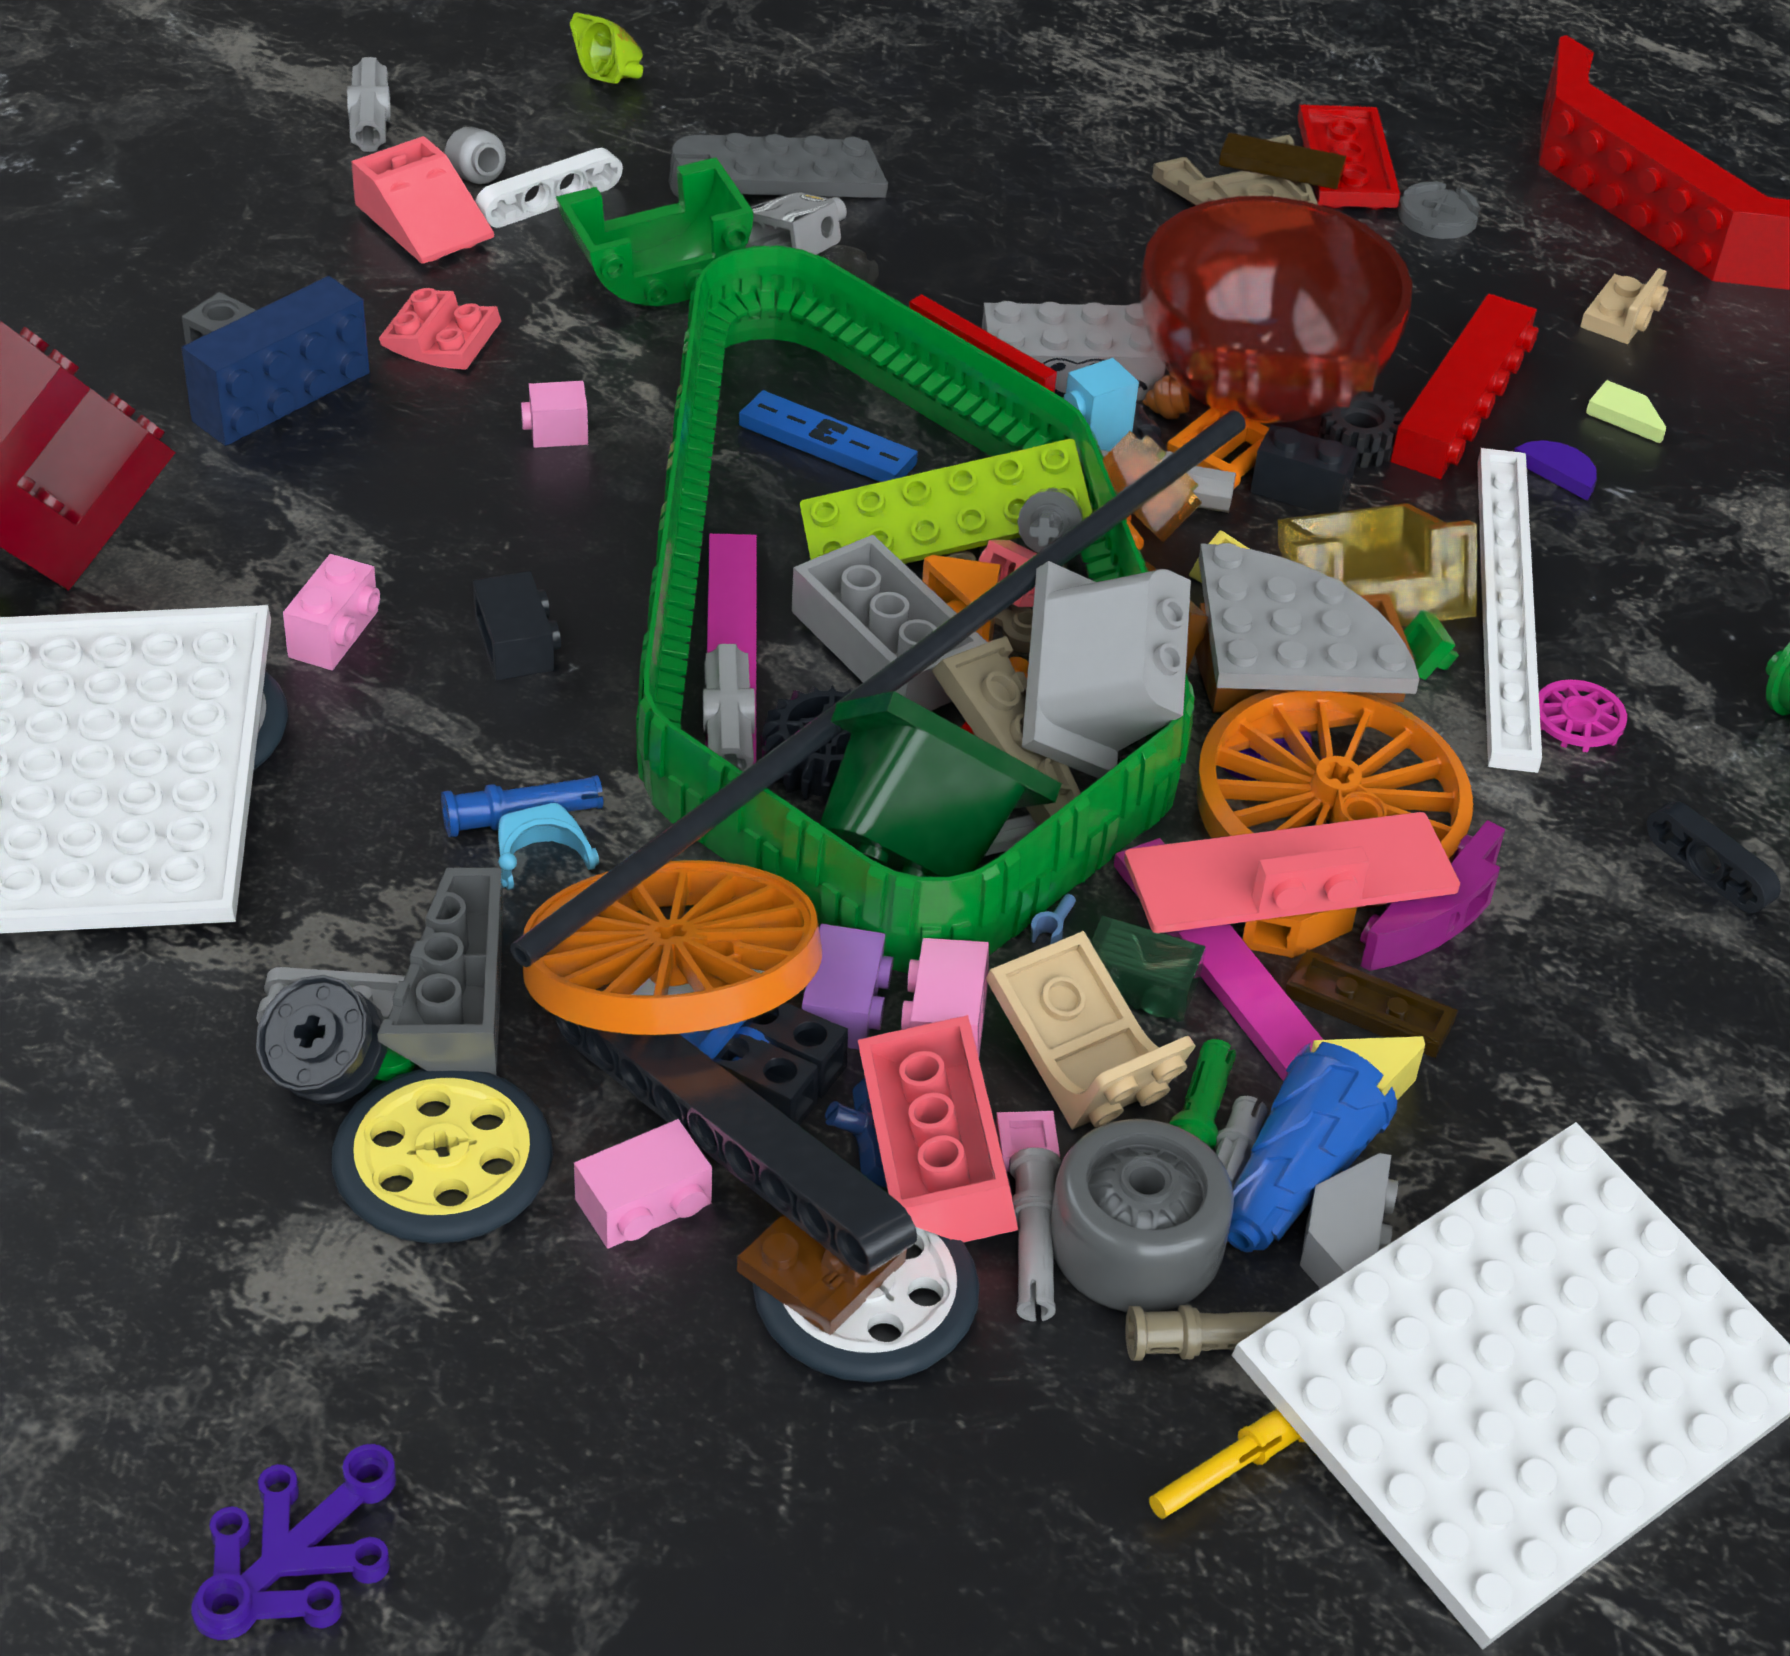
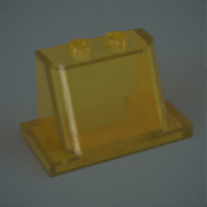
(1391, 553)

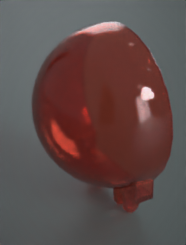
(1273, 305)

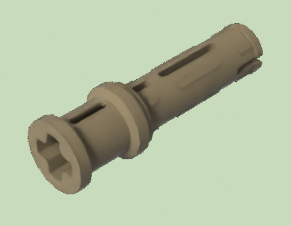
(1188, 1331)

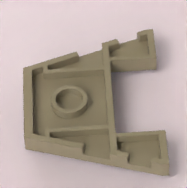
(1189, 183)

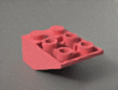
(419, 200)

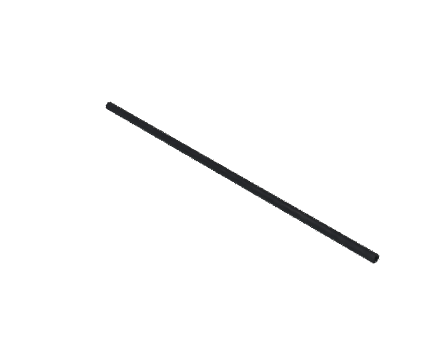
(892, 677)

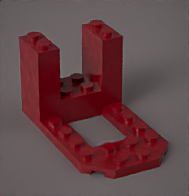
(65, 460)

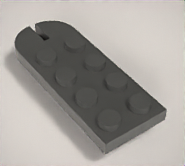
(787, 164)

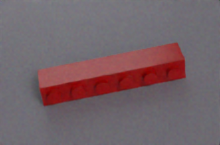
(1465, 387)

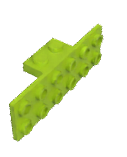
(946, 506)

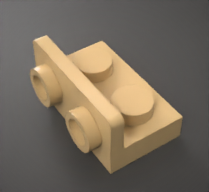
(1625, 306)

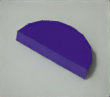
(1561, 465)

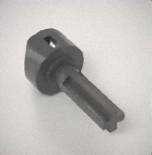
(1047, 517)

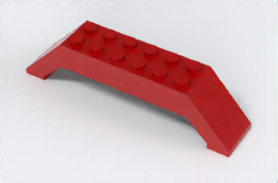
(1659, 181)

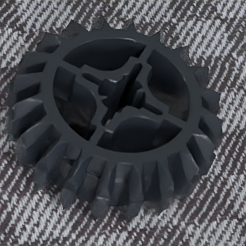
(819, 770)

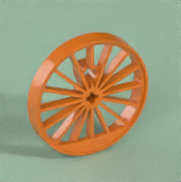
(1335, 785)
(737, 925)

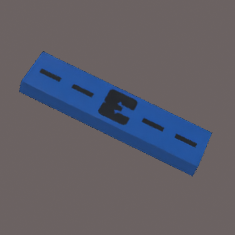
(827, 438)

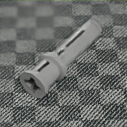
(1032, 1202)

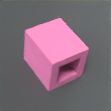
(556, 414)

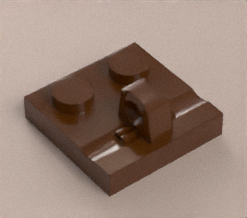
(808, 1275)

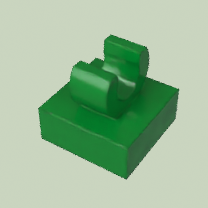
(1429, 644)

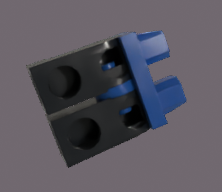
(780, 1056)

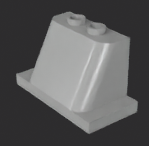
(1103, 663)

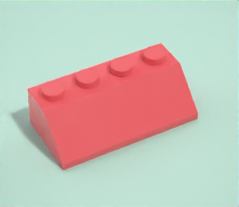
(938, 1130)

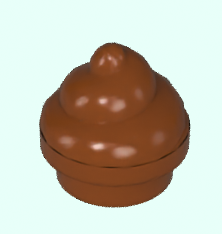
(1167, 398)

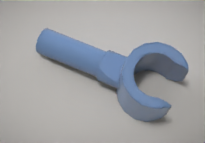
(1052, 921)

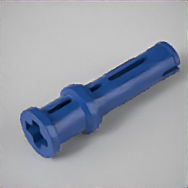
(488, 806)

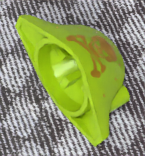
(605, 49)

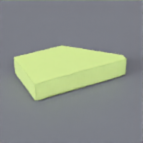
(1627, 410)

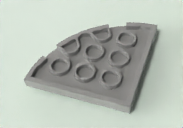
(1296, 628)

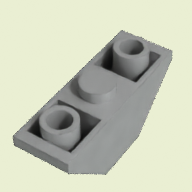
(1348, 1219)

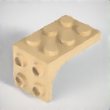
(1083, 1032)

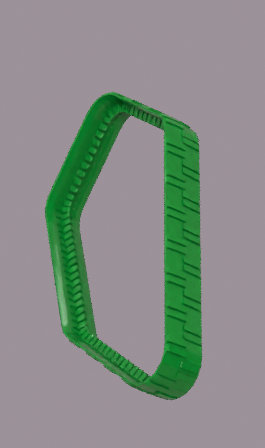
(991, 406)

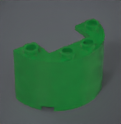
(661, 251)

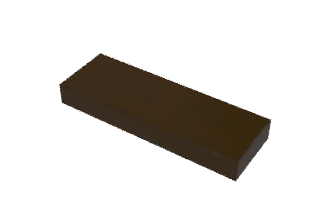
(1282, 160)
(1369, 1001)

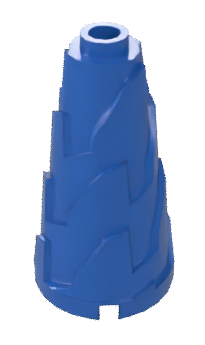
(1314, 1132)

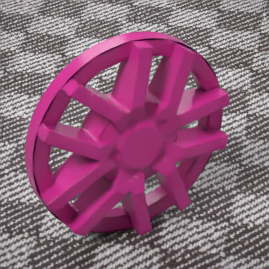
(1581, 714)

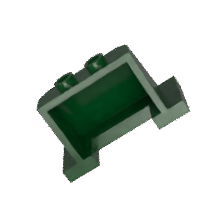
(923, 788)

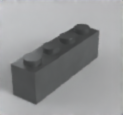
(451, 992)

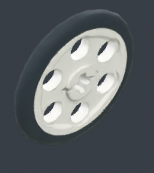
(926, 1330)

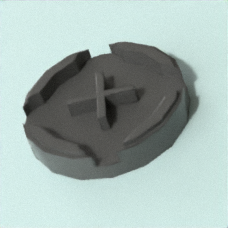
(1437, 211)

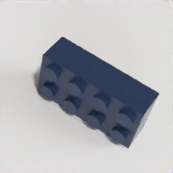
(276, 360)

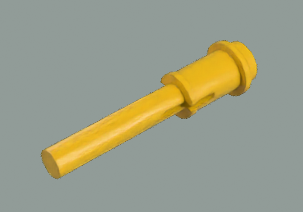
(1254, 1444)

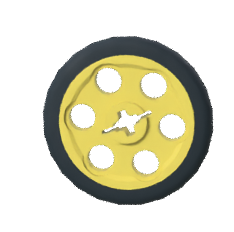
(414, 1213)

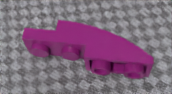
(1424, 924)

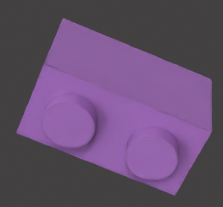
(849, 980)

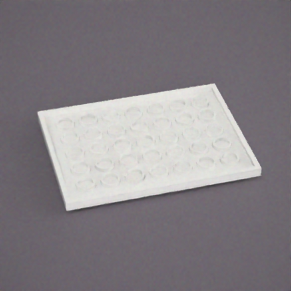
(127, 765)
(1525, 1379)

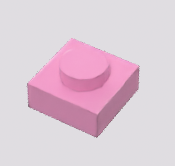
(1025, 1131)

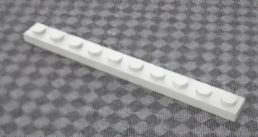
(1508, 613)

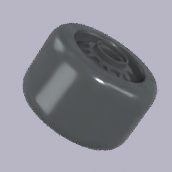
(1141, 1215)

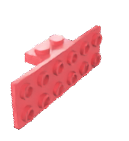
(1290, 872)

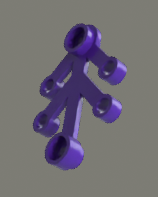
(292, 1551)

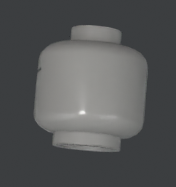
(476, 154)

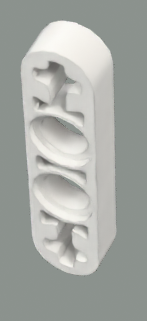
(588, 172)

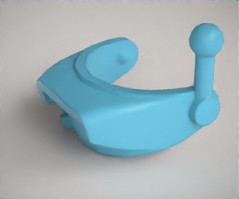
(535, 825)

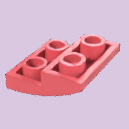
(439, 331)

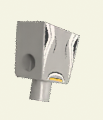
(798, 222)

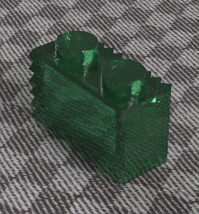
(1149, 967)

